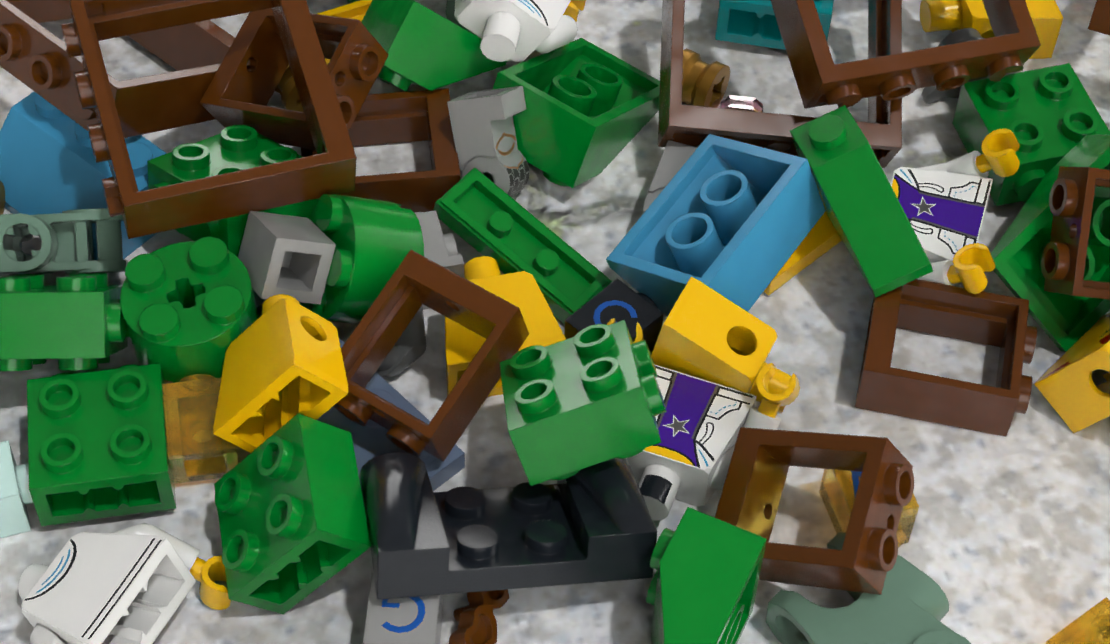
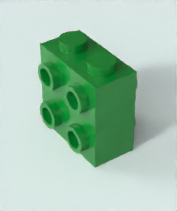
(1043, 110)
(230, 151)
(69, 322)
(581, 401)
(98, 444)
(291, 515)

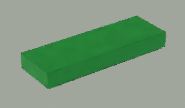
(519, 242)

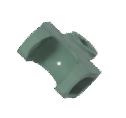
(65, 243)
(903, 614)

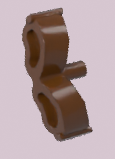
(477, 619)

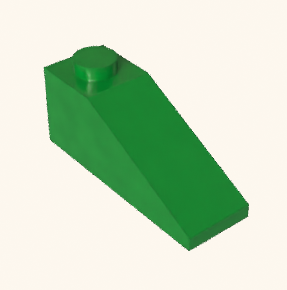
(861, 201)

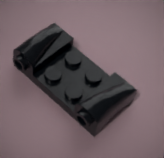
(503, 537)

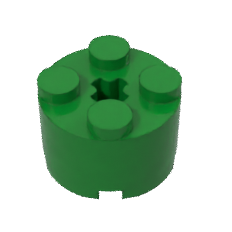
(369, 248)
(187, 306)

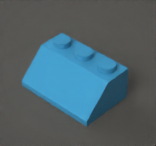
(52, 165)
(722, 220)

